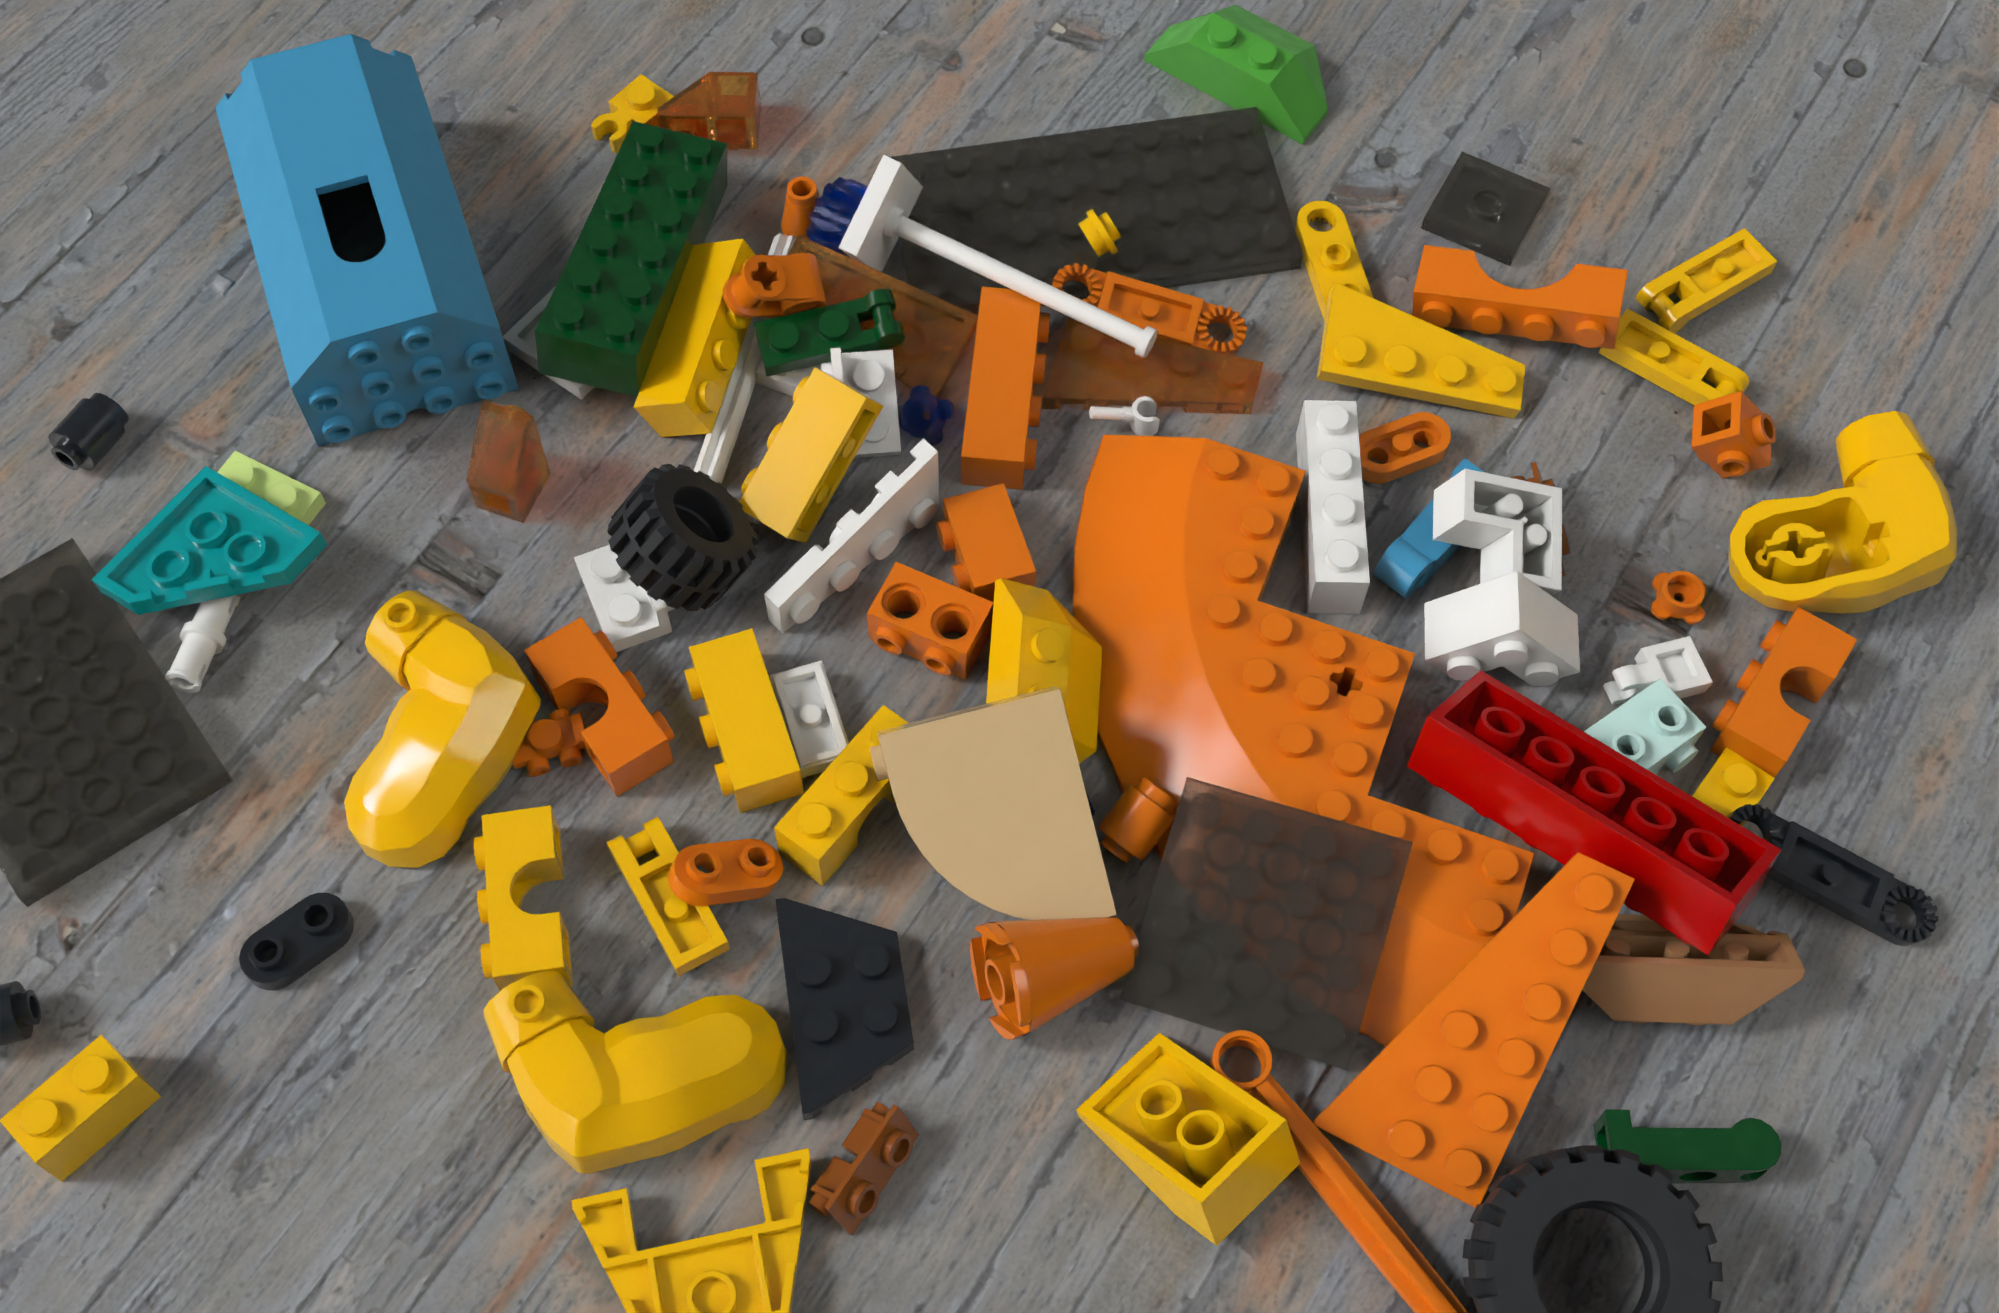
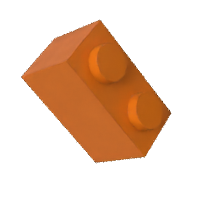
(984, 541)

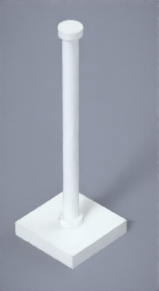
(884, 217)

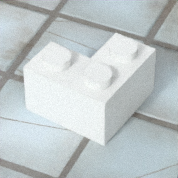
(1507, 519)
(1503, 625)

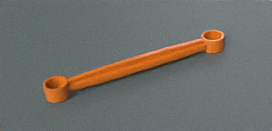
(1345, 1191)

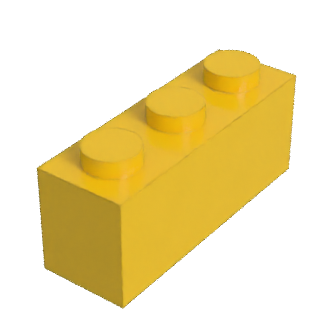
(808, 455)
(743, 721)

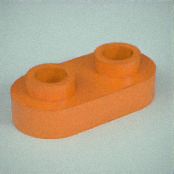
(1397, 449)
(730, 874)

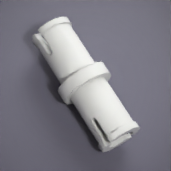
(200, 642)

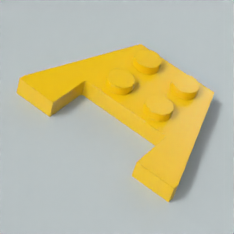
(716, 1273)

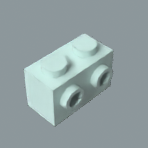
(1652, 729)

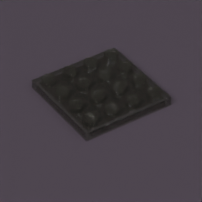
(1267, 922)

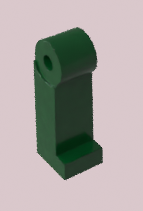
(1695, 1154)

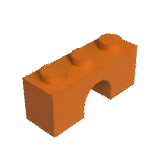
(1800, 659)
(580, 669)

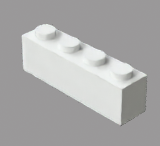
(1332, 508)

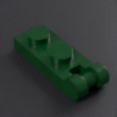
(807, 336)

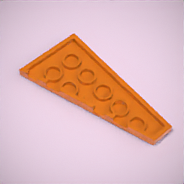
(1468, 1063)

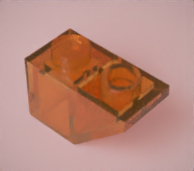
(717, 108)
(506, 462)

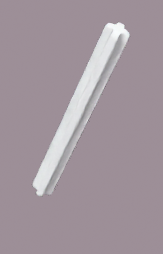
(721, 442)

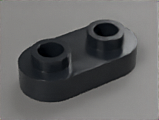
(297, 943)

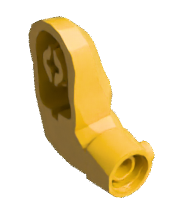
(1856, 543)
(642, 1082)

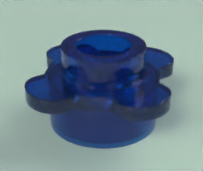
(912, 418)

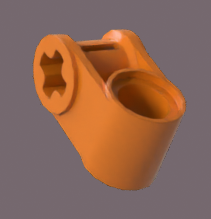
(775, 286)

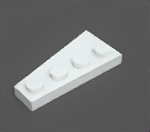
(858, 540)

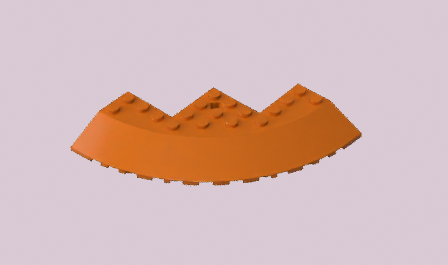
(1260, 697)

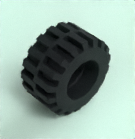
(682, 537)

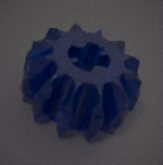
(835, 212)

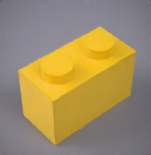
(80, 1108)

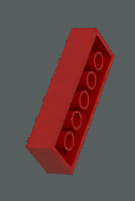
(1583, 797)

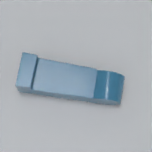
(1415, 555)

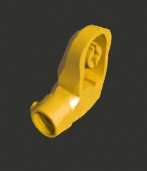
(445, 737)

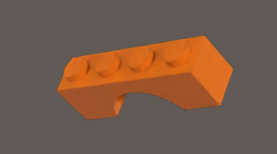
(1575, 310)

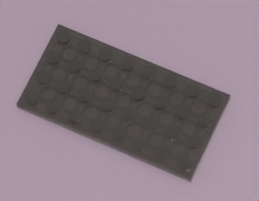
(1184, 192)

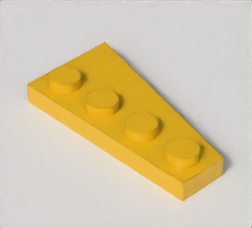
(1407, 357)

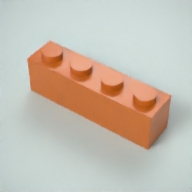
(1002, 390)

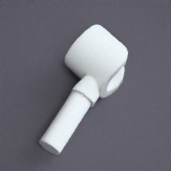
(1141, 407)

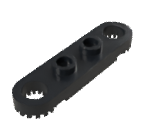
(1840, 879)

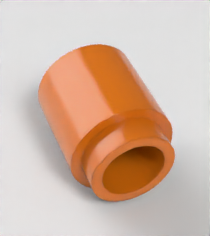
(1137, 821)

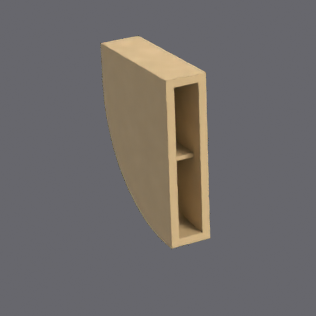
(1001, 806)

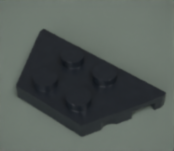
(842, 1000)

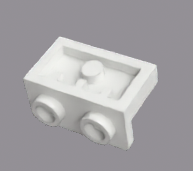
(875, 377)
(620, 606)

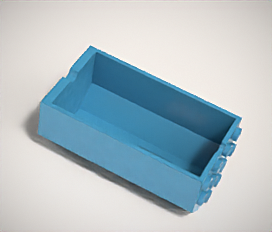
(377, 332)

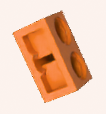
(937, 610)

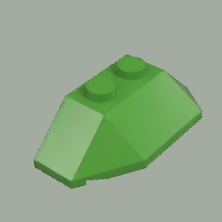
(1247, 66)

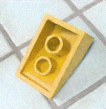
(1192, 1136)

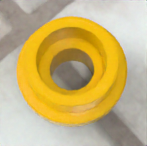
(1100, 232)

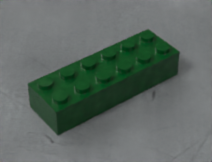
(631, 258)

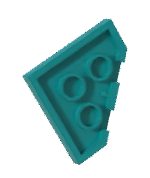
(208, 547)

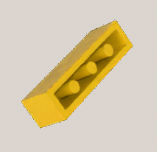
(696, 345)

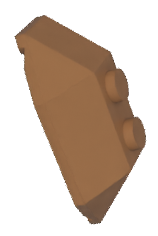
(1658, 978)

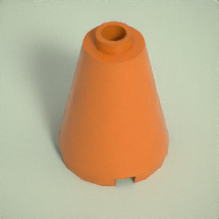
(1046, 966)

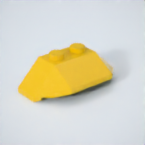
(1043, 647)

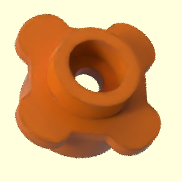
(1683, 585)

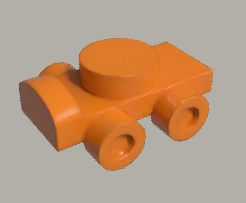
(551, 738)

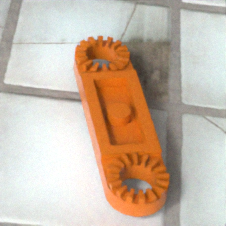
(1172, 313)

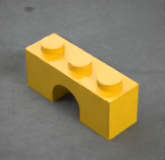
(827, 818)
(518, 854)

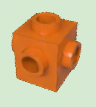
(1732, 435)

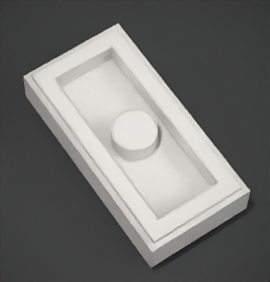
(810, 716)

